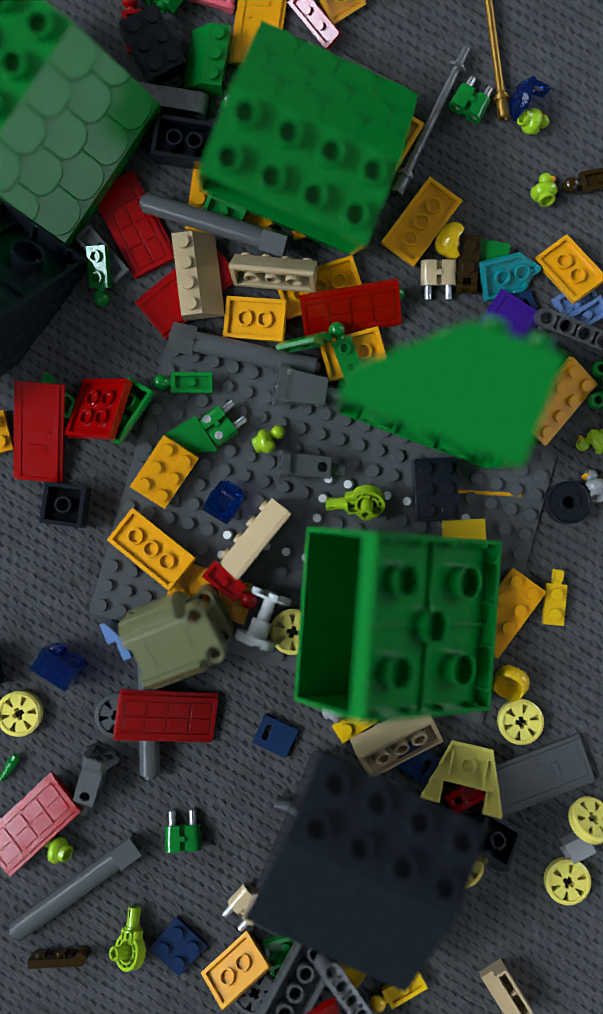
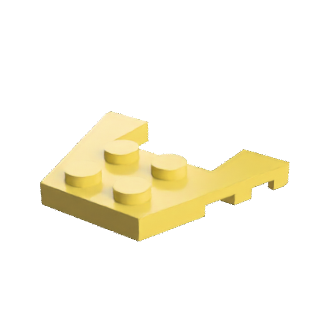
(468, 767)

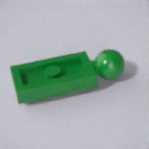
(99, 272)
(343, 348)
(185, 382)

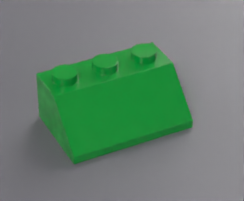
(208, 59)
(135, 406)

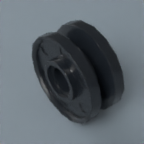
(579, 499)

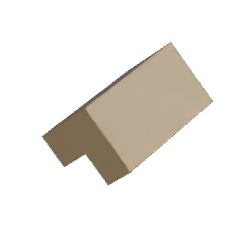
(504, 989)

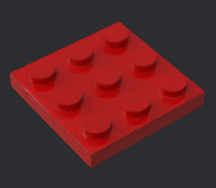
(98, 408)

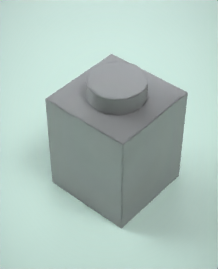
(576, 848)

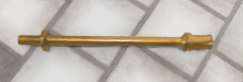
(501, 98)

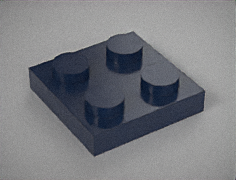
(178, 945)

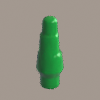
(9, 766)

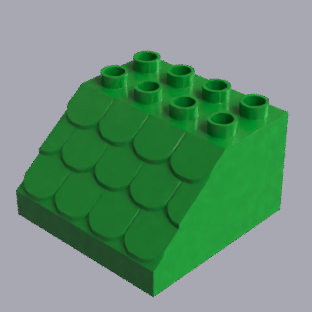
(63, 117)
(307, 140)
(459, 392)
(397, 624)

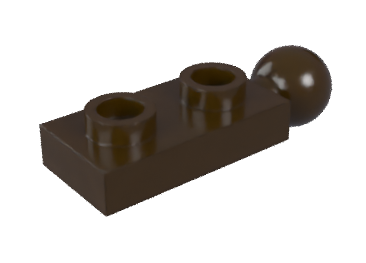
(587, 181)

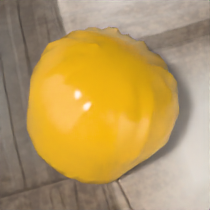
(448, 240)
(511, 682)

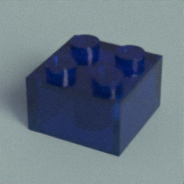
(59, 666)

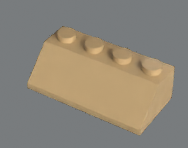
(274, 272)
(197, 275)
(255, 538)
(388, 740)

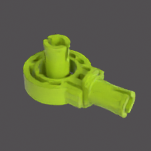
(359, 502)
(130, 943)

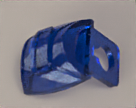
(523, 94)
(224, 501)

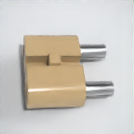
(438, 274)
(238, 902)

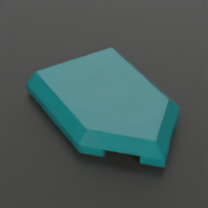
(506, 272)

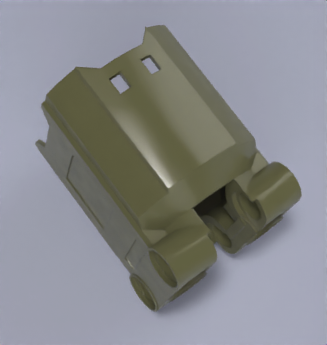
(177, 635)

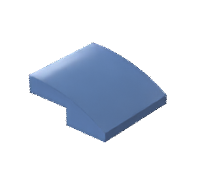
(586, 310)
(111, 634)

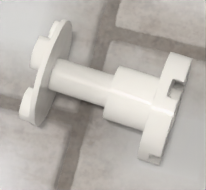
(260, 625)

